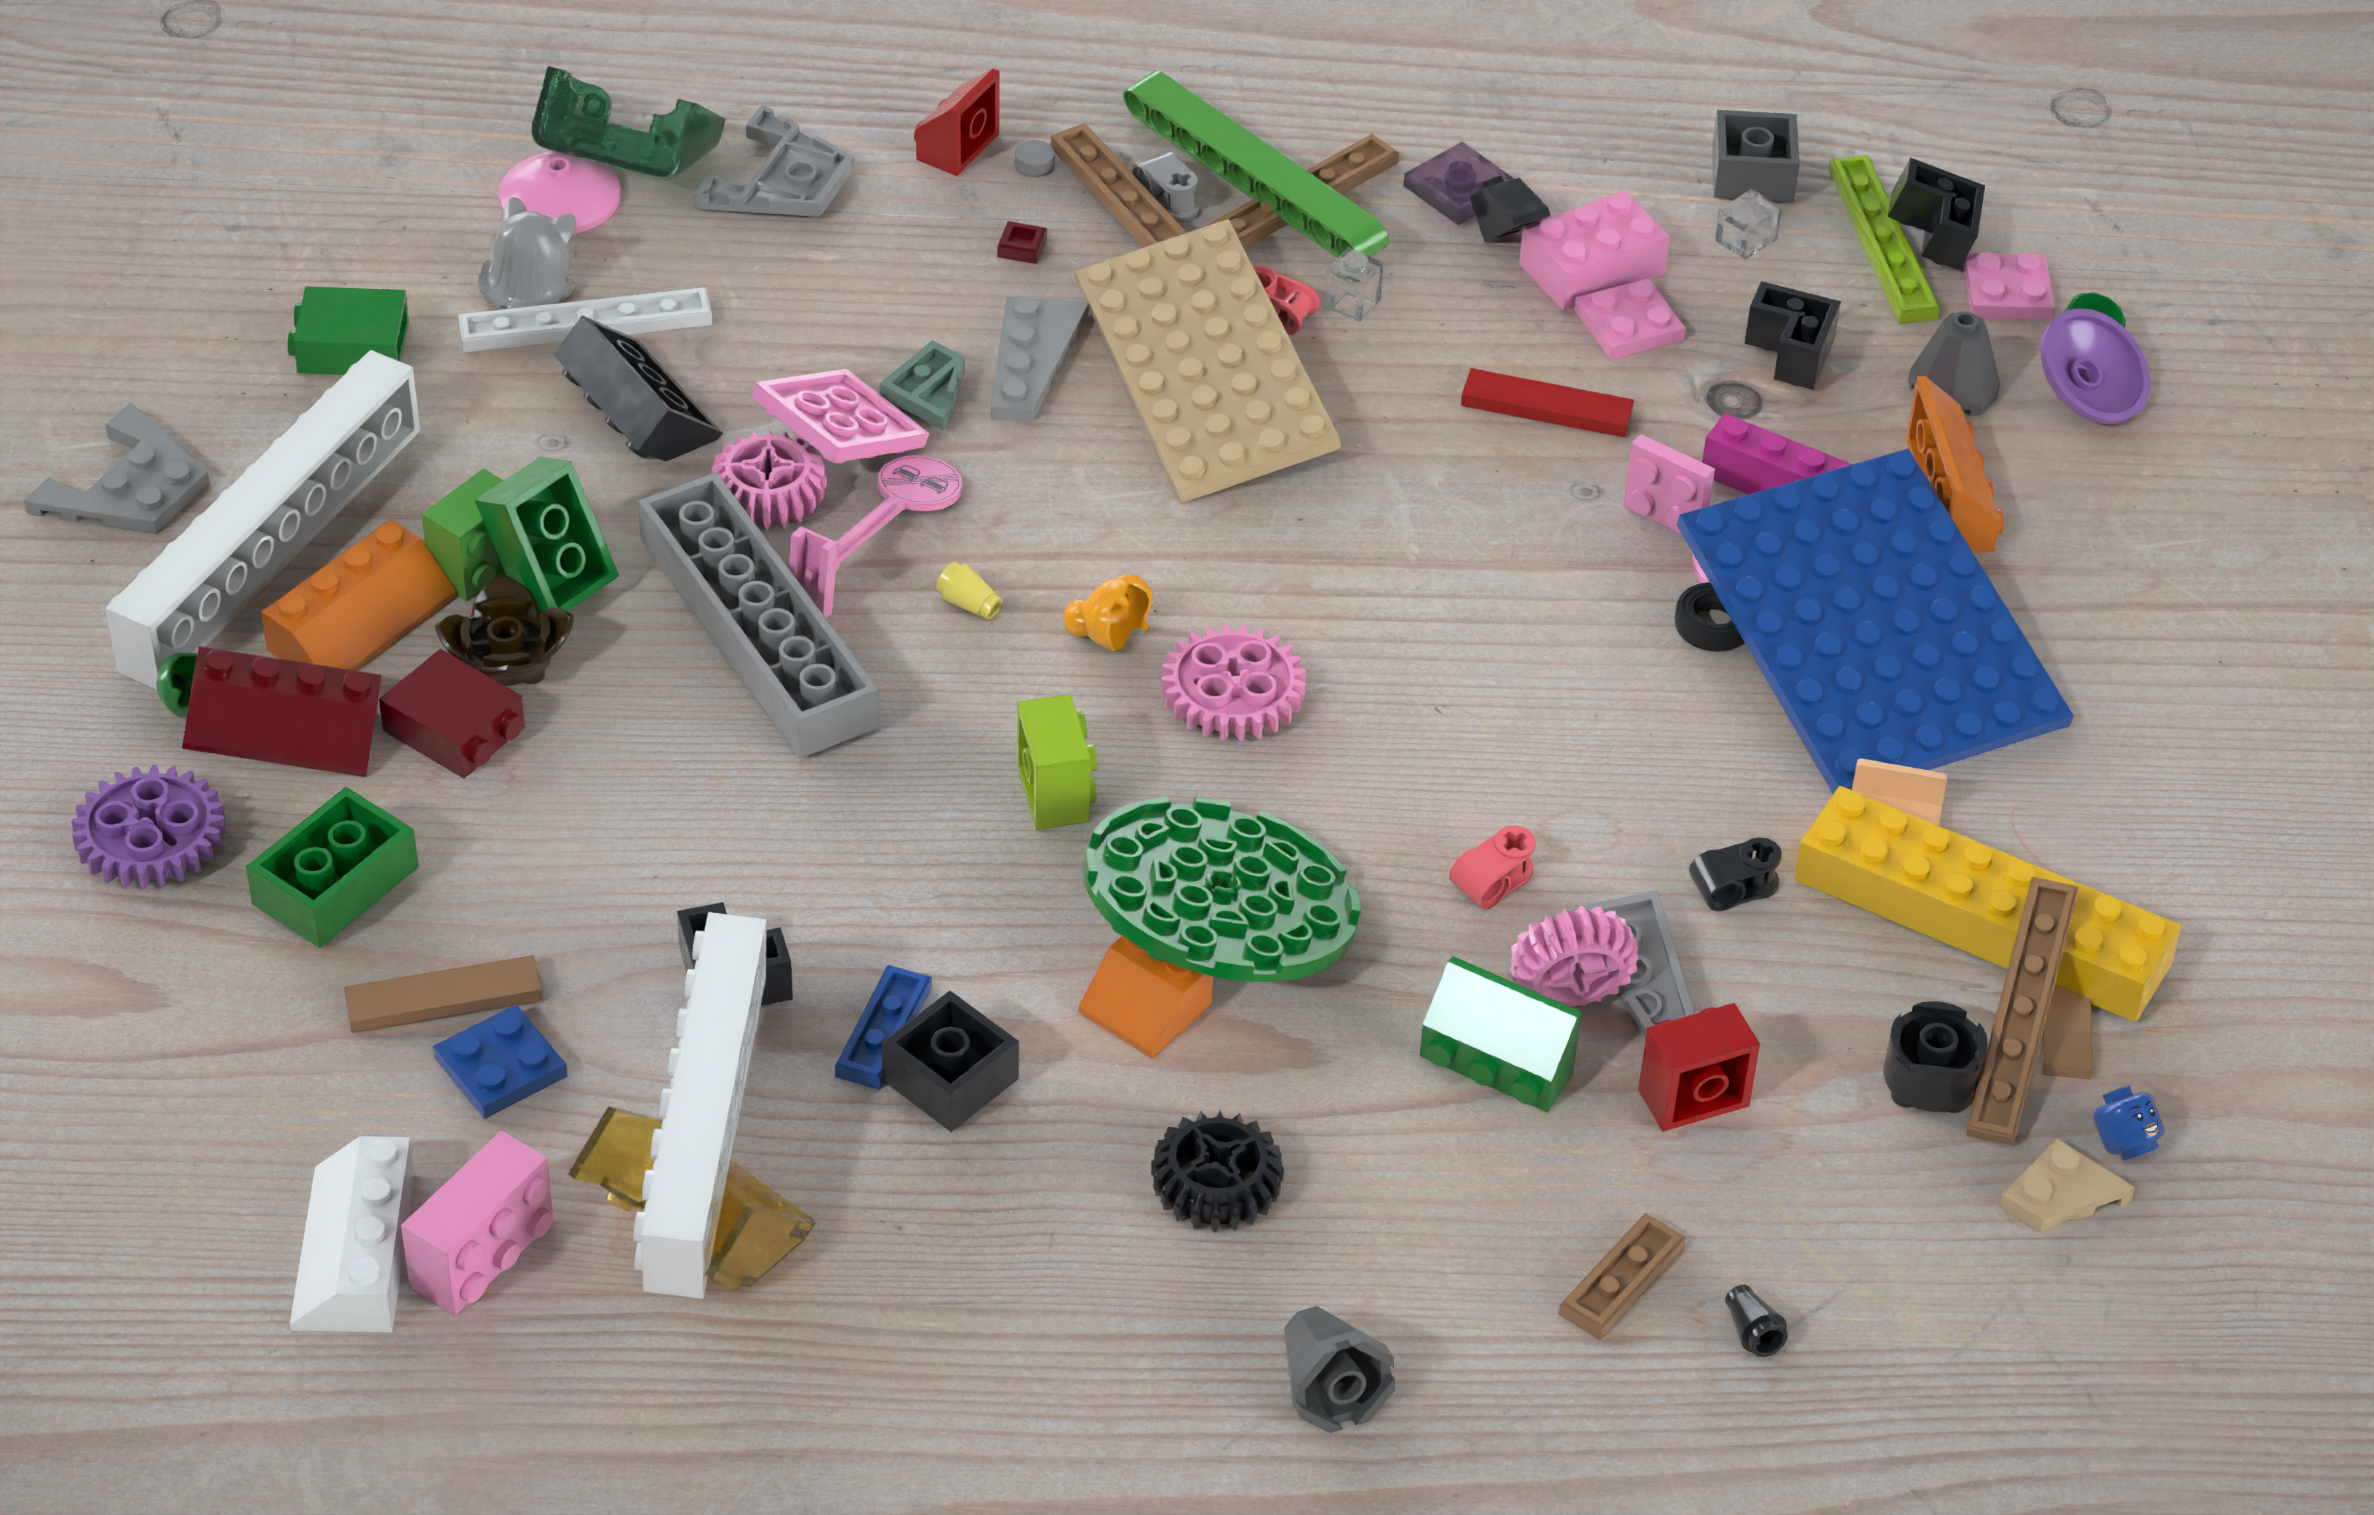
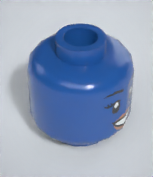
(2128, 1123)

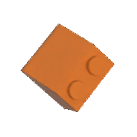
(1144, 998)

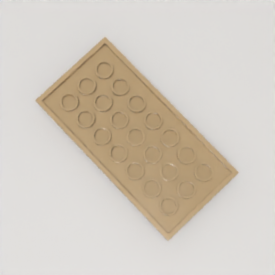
(1207, 361)

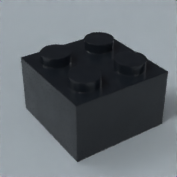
(950, 1060)

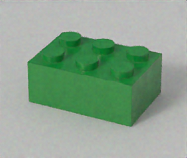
(548, 534)
(332, 867)

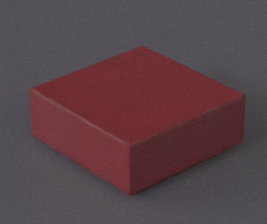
(1022, 242)

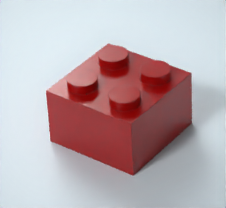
(1698, 1066)

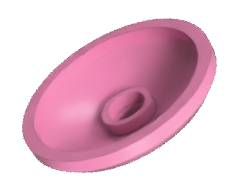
(562, 186)

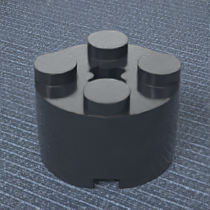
(1934, 1058)

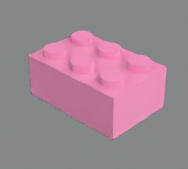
(1594, 248)
(478, 1223)

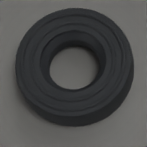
(1701, 633)

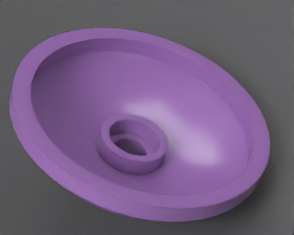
(2095, 366)

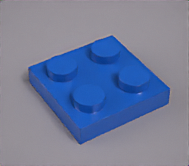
(500, 1061)

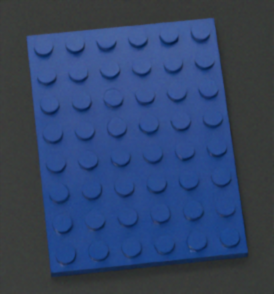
(1873, 619)

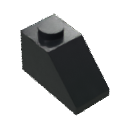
(1506, 207)

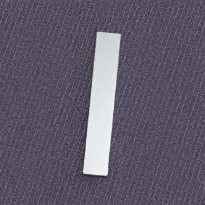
(554, 321)

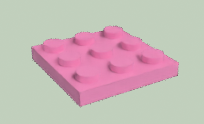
(839, 415)

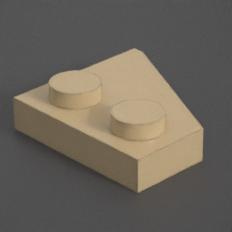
(2062, 1188)

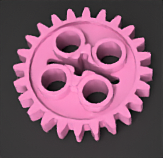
(1233, 682)

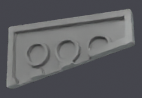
(1031, 352)
(1658, 986)

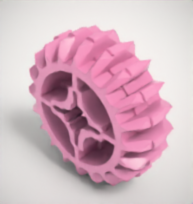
(773, 477)
(1575, 956)

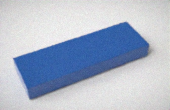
(890, 1007)

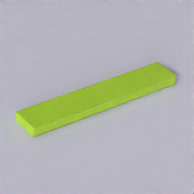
(1884, 240)

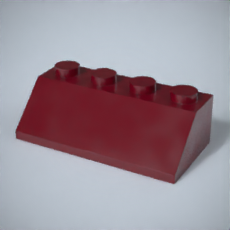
(281, 711)

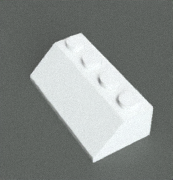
(355, 1238)

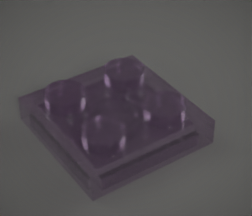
(1451, 179)

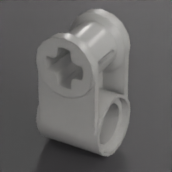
(1170, 185)

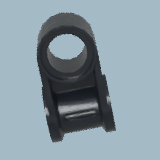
(1732, 876)

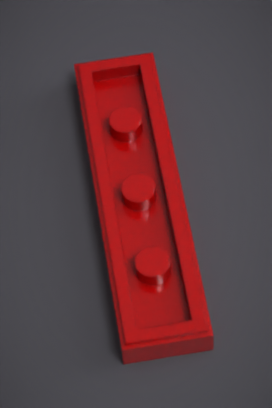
(1547, 402)

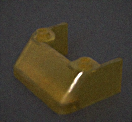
(754, 1222)

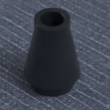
(1757, 1323)

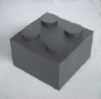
(1755, 154)

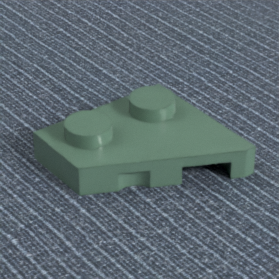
(927, 384)

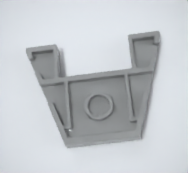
(794, 180)
(137, 492)

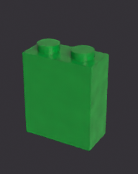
(344, 324)

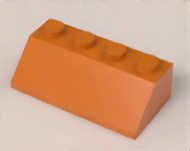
(1947, 455)
(359, 602)

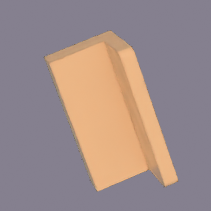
(1902, 787)

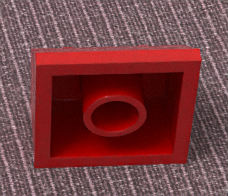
(961, 125)

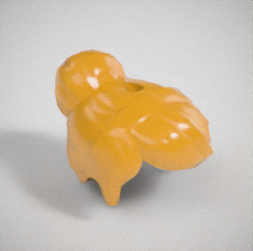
(1111, 611)

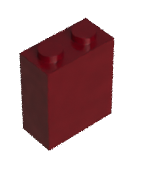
(452, 713)

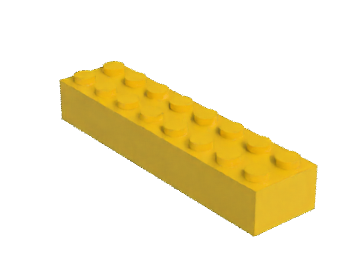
(1977, 898)

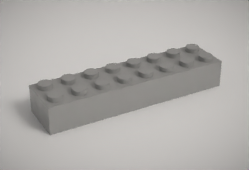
(759, 615)

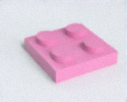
(2008, 286)
(1629, 319)
(1665, 482)

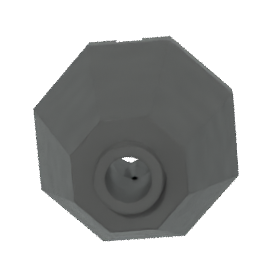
(1960, 362)
(1335, 1370)

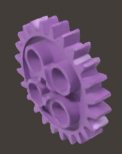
(148, 826)

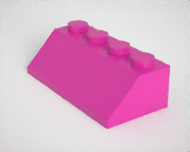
(1759, 459)

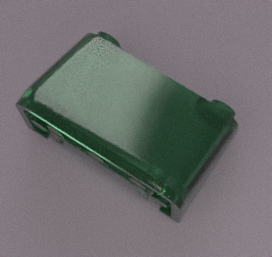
(575, 118)

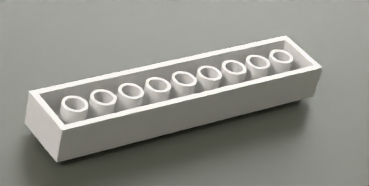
(264, 517)

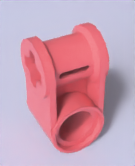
(1282, 295)
(1495, 866)

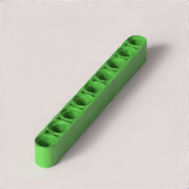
(1254, 166)

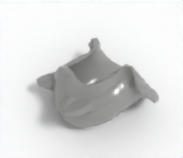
(528, 259)

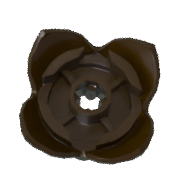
(506, 633)

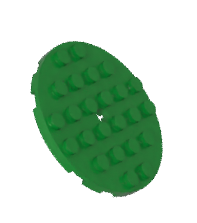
(1221, 890)

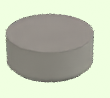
(1034, 158)

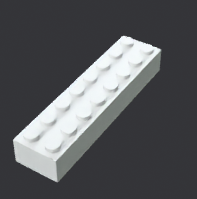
(701, 1106)

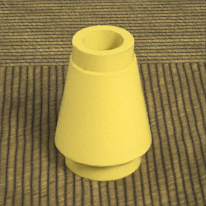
(967, 590)

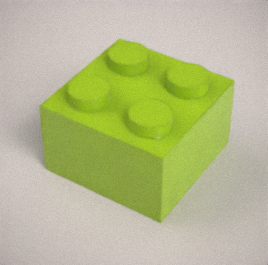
(1055, 761)

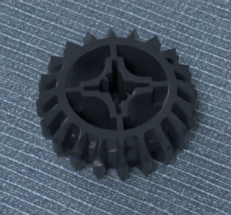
(1213, 1184)

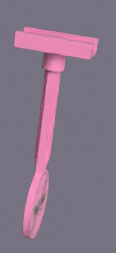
(905, 483)

